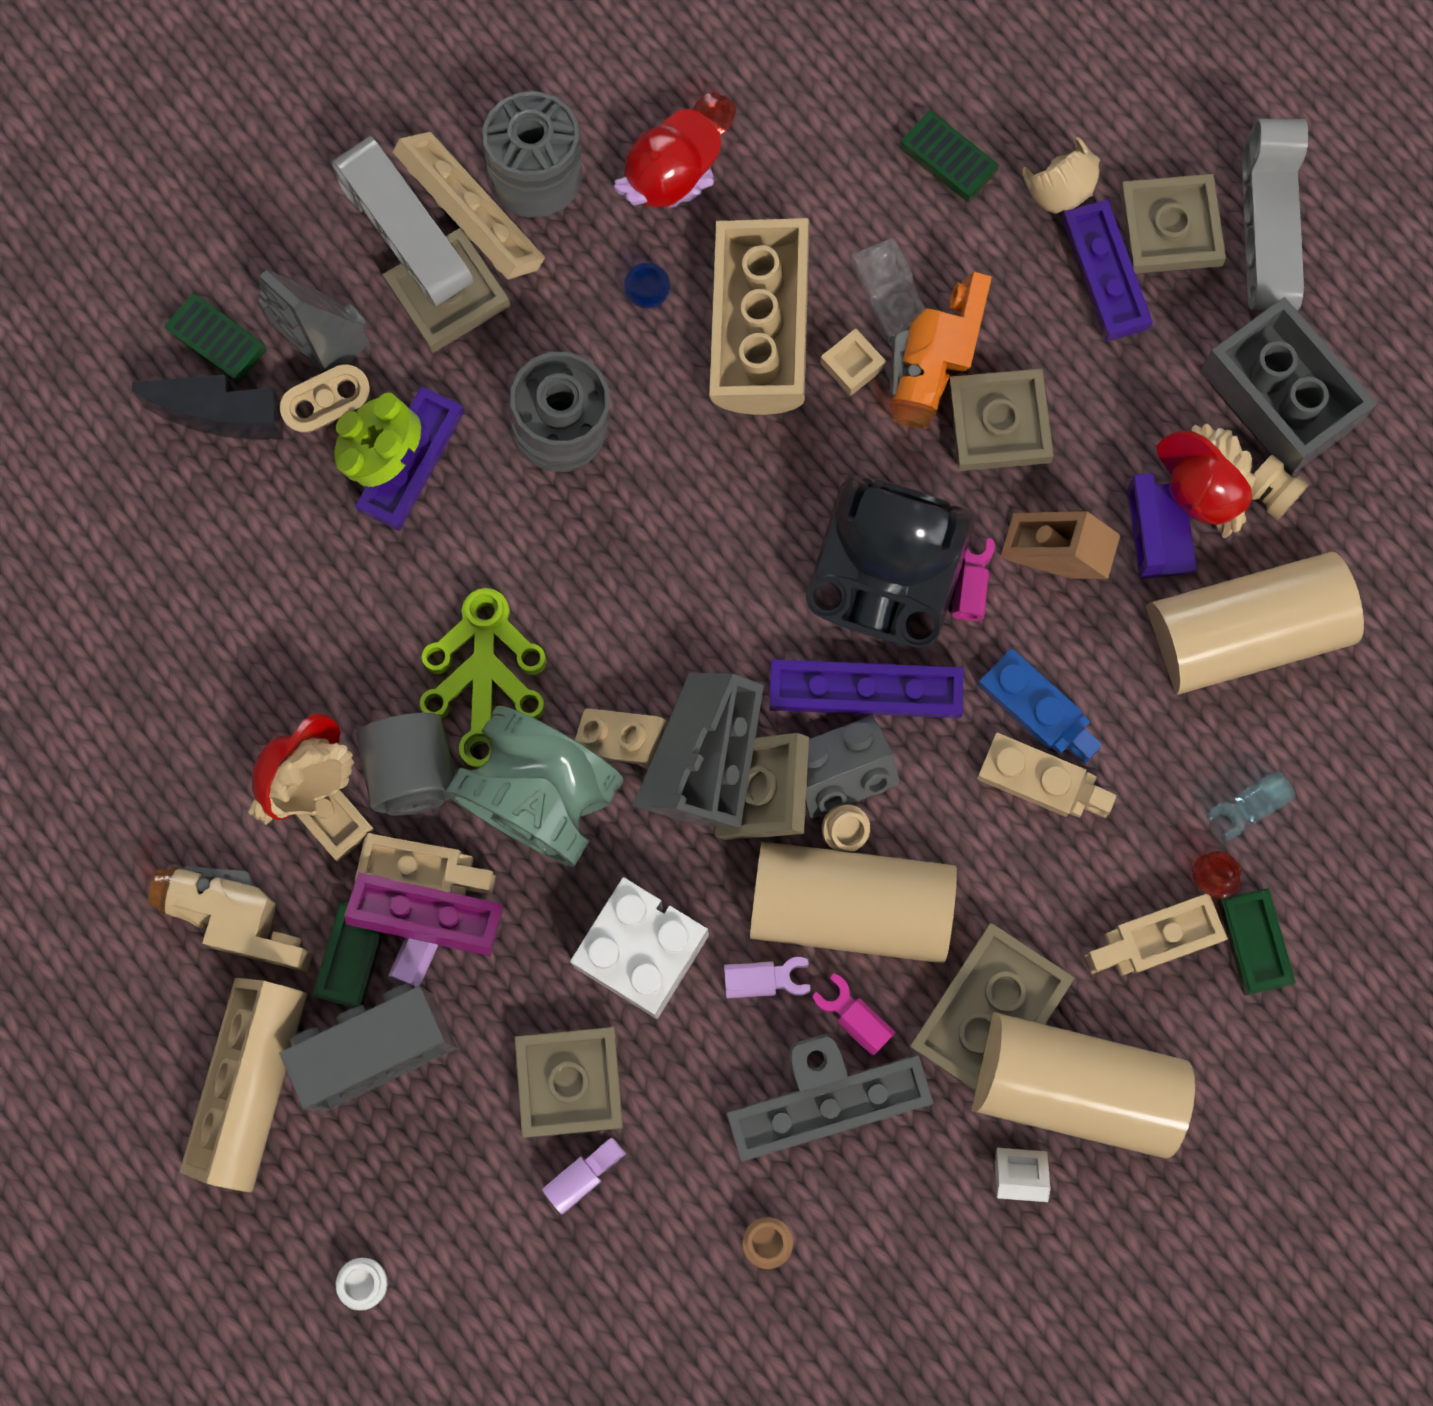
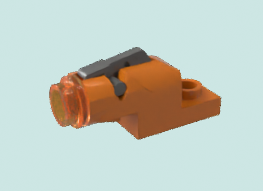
(931, 347)

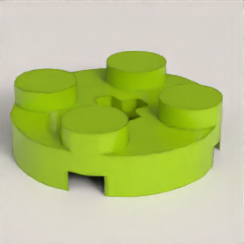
(381, 423)

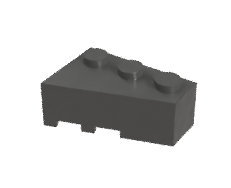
(705, 752)

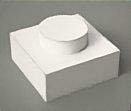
(1022, 1175)

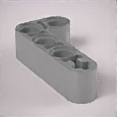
(1273, 211)
(402, 221)

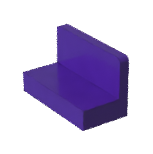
(1159, 530)

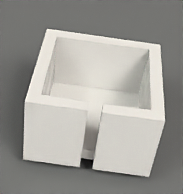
(639, 948)

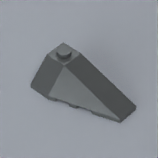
(312, 321)

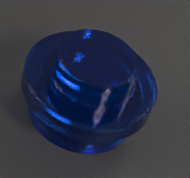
(647, 285)

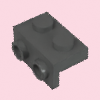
(848, 766)

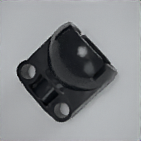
(890, 558)

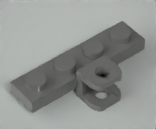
(827, 1100)

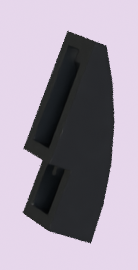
(214, 406)

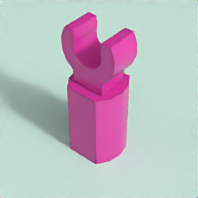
(972, 585)
(856, 1017)

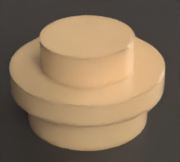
(845, 828)

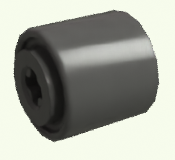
(406, 763)

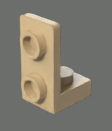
(621, 735)

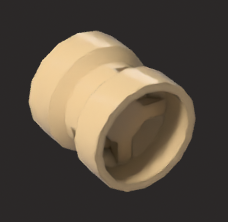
(1277, 487)

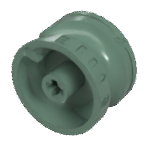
(536, 785)

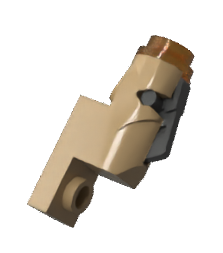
(231, 909)

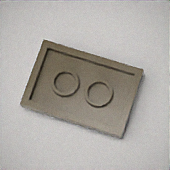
(996, 978)

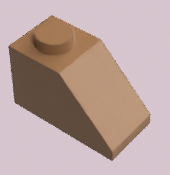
(1062, 544)

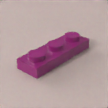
(424, 914)

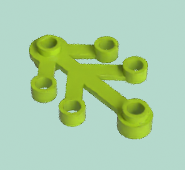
(482, 668)

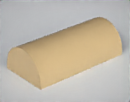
(760, 315)
(1257, 621)
(854, 902)
(243, 1084)
(1085, 1087)

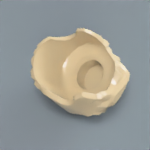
(1066, 181)

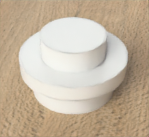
(361, 1283)

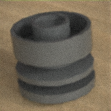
(533, 154)
(559, 411)

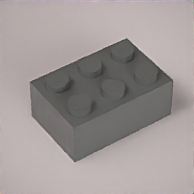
(1287, 386)
(367, 1048)

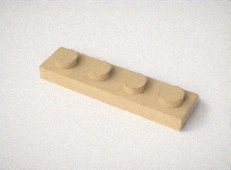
(468, 205)

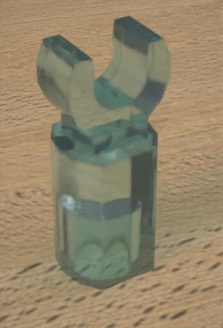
(1254, 803)

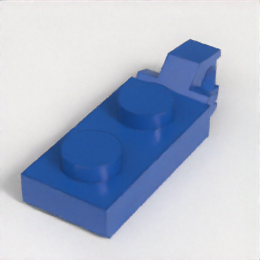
(1039, 706)

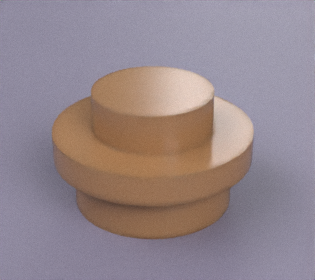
(767, 1243)

